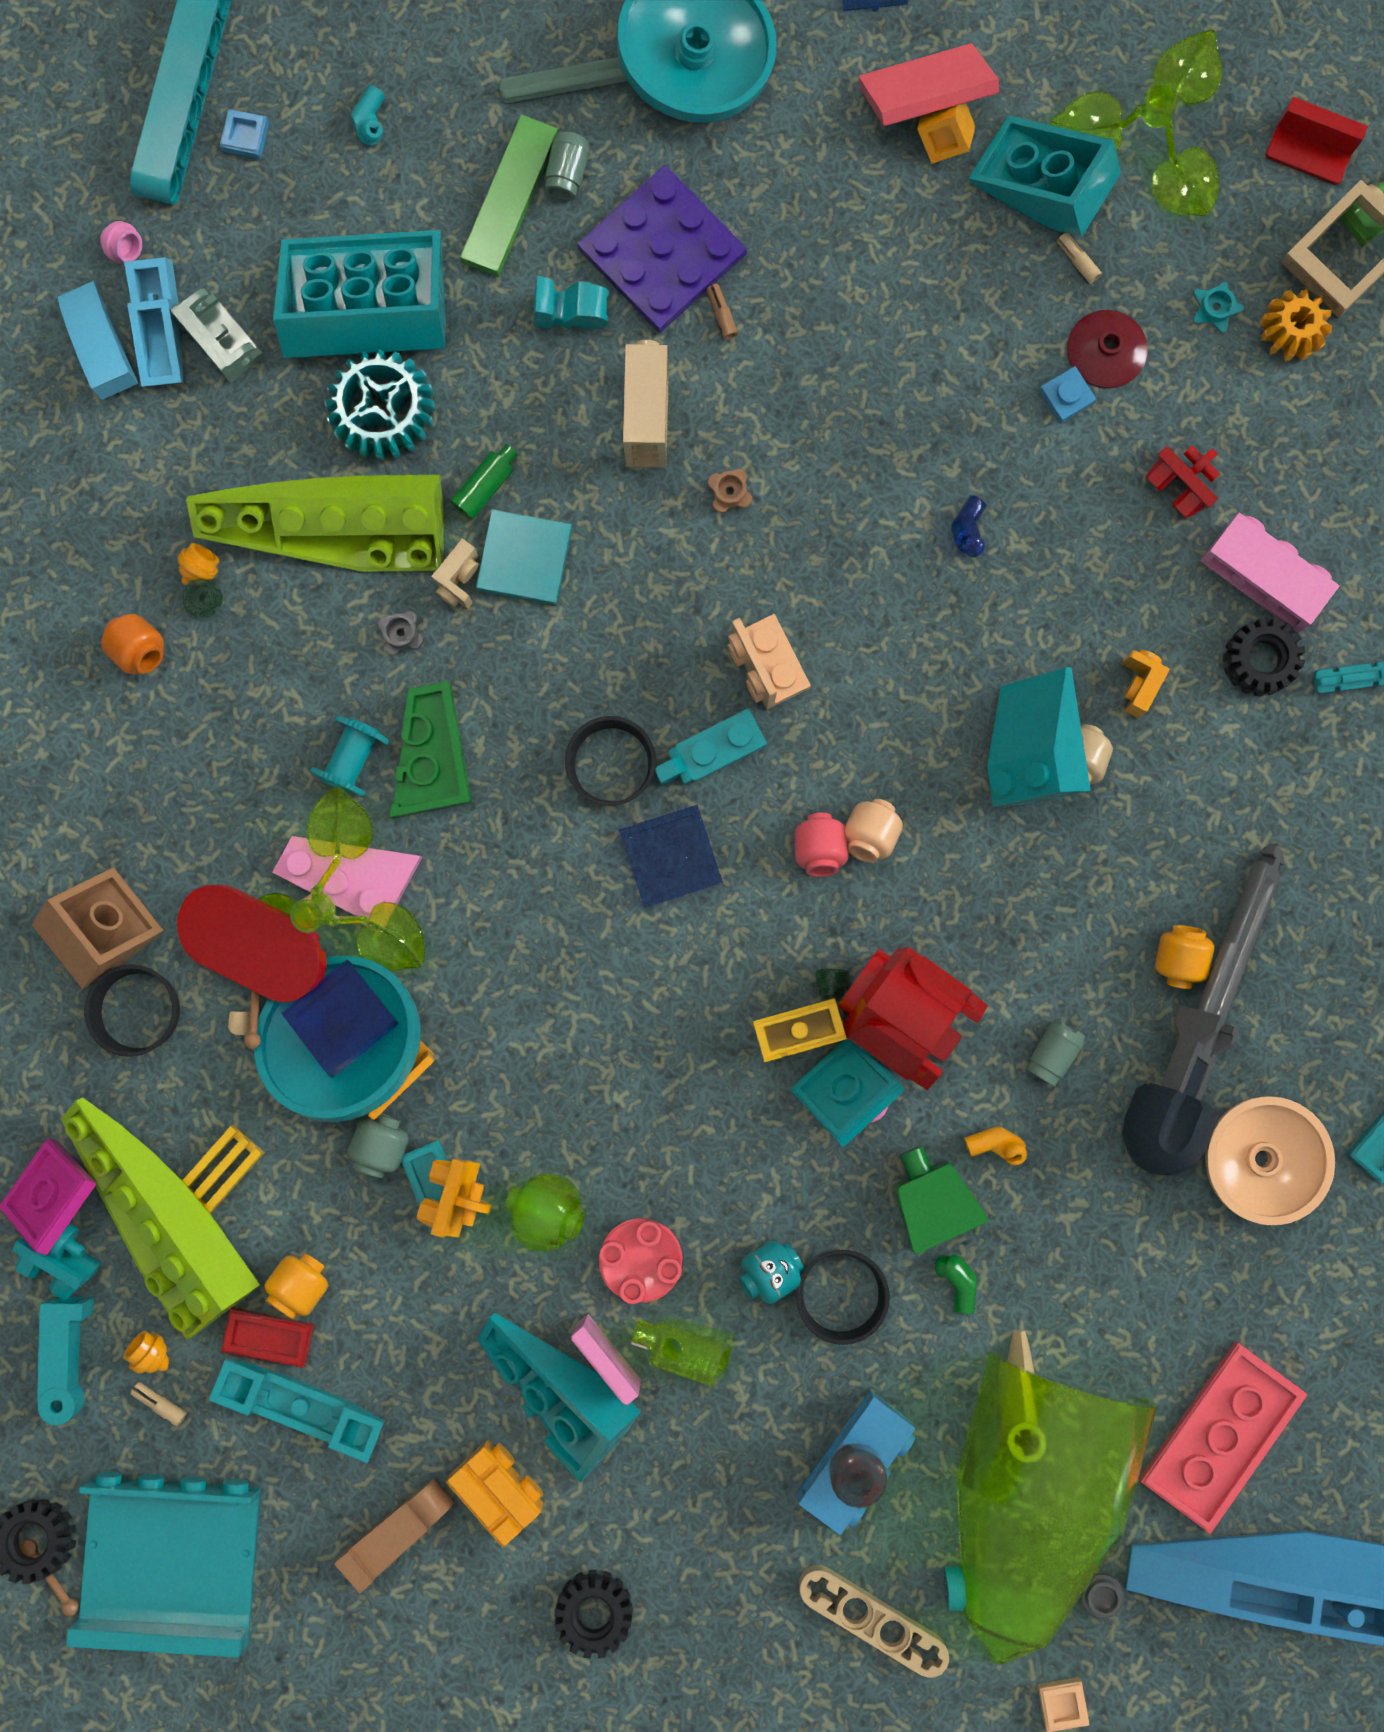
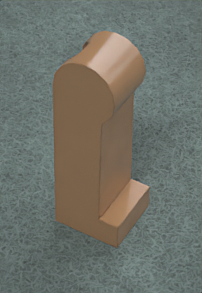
(393, 1535)

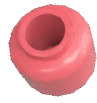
(821, 845)

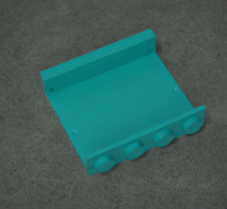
(167, 1565)

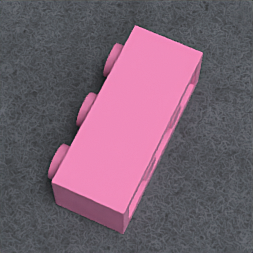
(1270, 572)

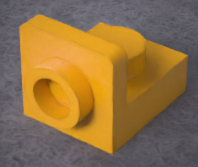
(1143, 690)

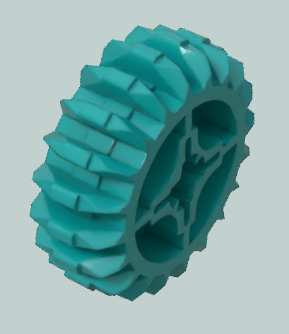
(367, 415)

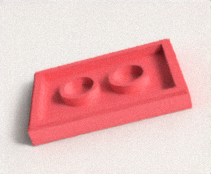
(928, 84)

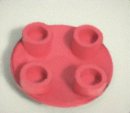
(640, 1260)

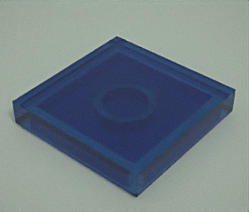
(671, 856)
(340, 1018)

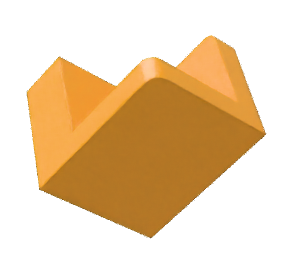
(947, 132)

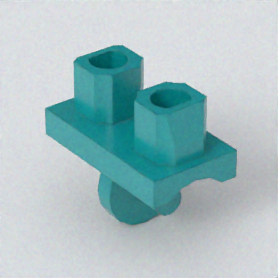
(65, 1262)

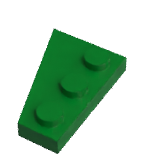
(432, 756)

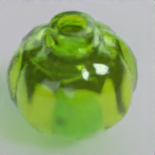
(545, 1212)

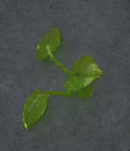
(1186, 72)
(344, 829)

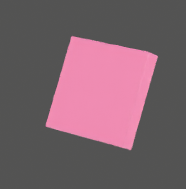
(606, 1360)

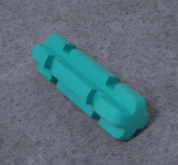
(1348, 677)

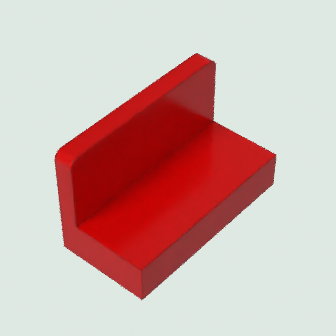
(1315, 140)

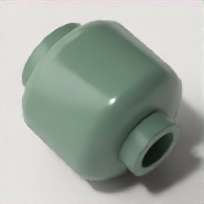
(378, 1145)

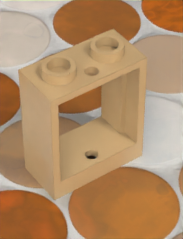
(1315, 274)
(646, 404)

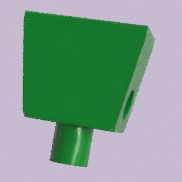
(934, 1202)

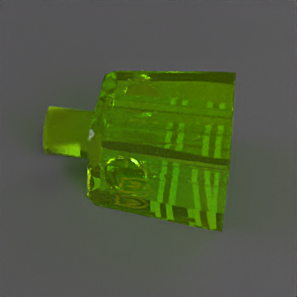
(703, 1348)

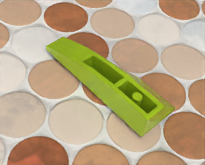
(332, 521)
(162, 1223)

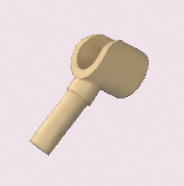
(239, 1022)

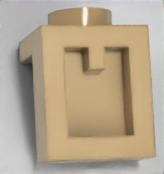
(457, 567)

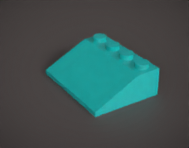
(360, 294)

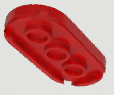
(250, 943)

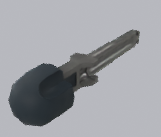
(1168, 1122)

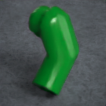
(963, 1280)

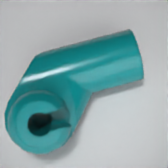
(364, 116)

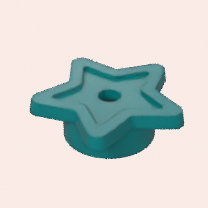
(1224, 298)

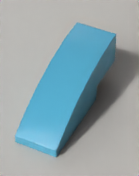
(152, 323)
(96, 341)

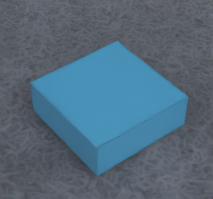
(244, 134)

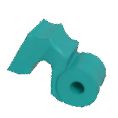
(578, 306)

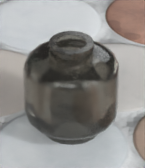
(862, 1489)

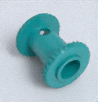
(350, 755)

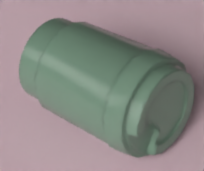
(566, 165)
(1055, 1052)

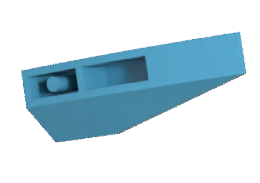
(1273, 1579)

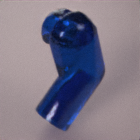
(965, 528)

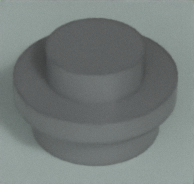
(1103, 1596)

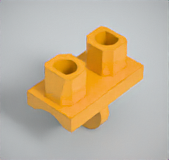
(459, 1198)

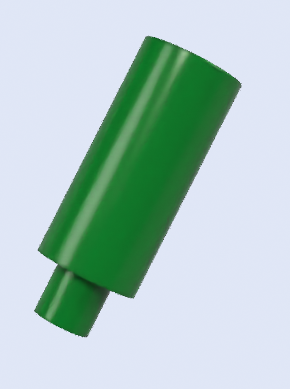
(484, 482)

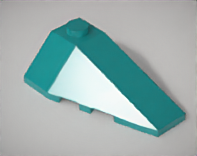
(566, 1395)

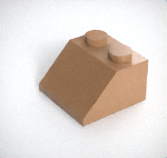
(96, 926)

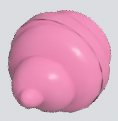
(121, 242)

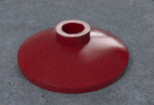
(1102, 365)

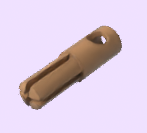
(722, 315)

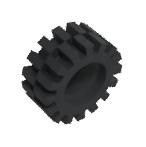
(1285, 647)
(58, 1546)
(584, 1638)

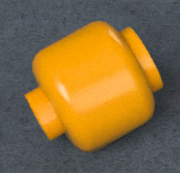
(1184, 956)
(296, 1285)

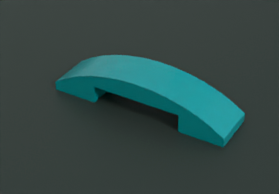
(298, 1406)

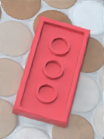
(1222, 1437)

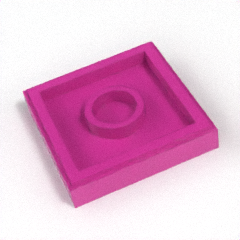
(47, 1196)

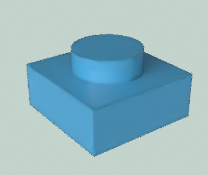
(1067, 395)

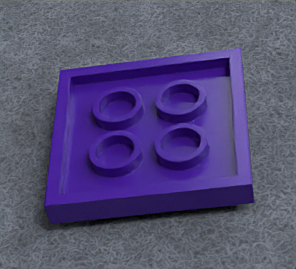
(662, 248)

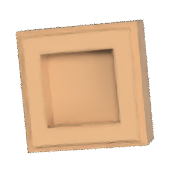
(1063, 1704)

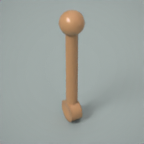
(252, 1039)
(69, 1606)

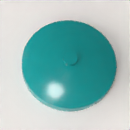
(696, 55)
(365, 1084)

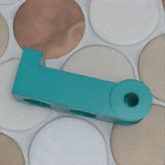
(58, 1357)

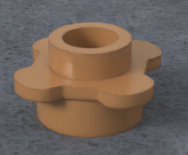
(729, 479)

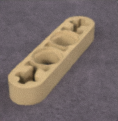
(870, 1624)

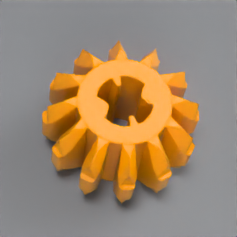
(1287, 336)

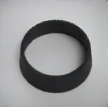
(598, 724)
(94, 1003)
(857, 1334)

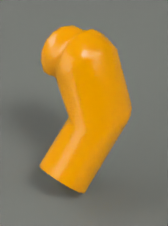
(998, 1141)

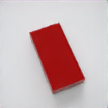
(267, 1337)

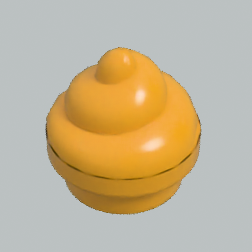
(197, 563)
(147, 1353)

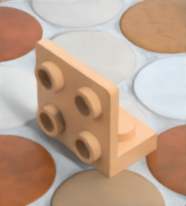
(769, 661)

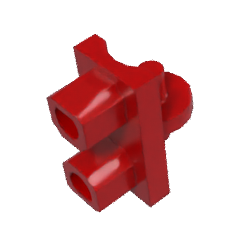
(1197, 493)

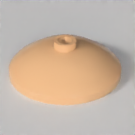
(1297, 1165)

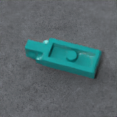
(712, 749)

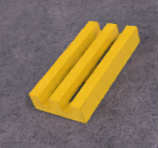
(209, 1157)

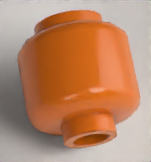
(132, 644)

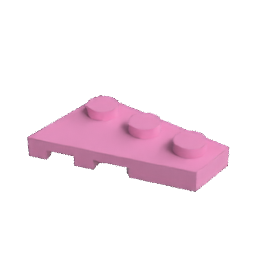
(357, 882)

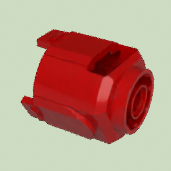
(904, 1012)

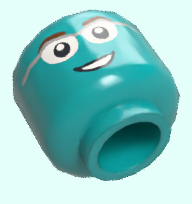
(771, 1272)

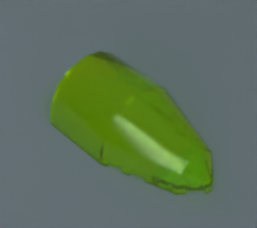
(1041, 1501)

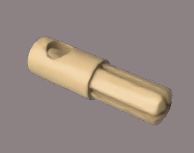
(1079, 258)
(163, 1407)

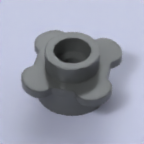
(391, 624)

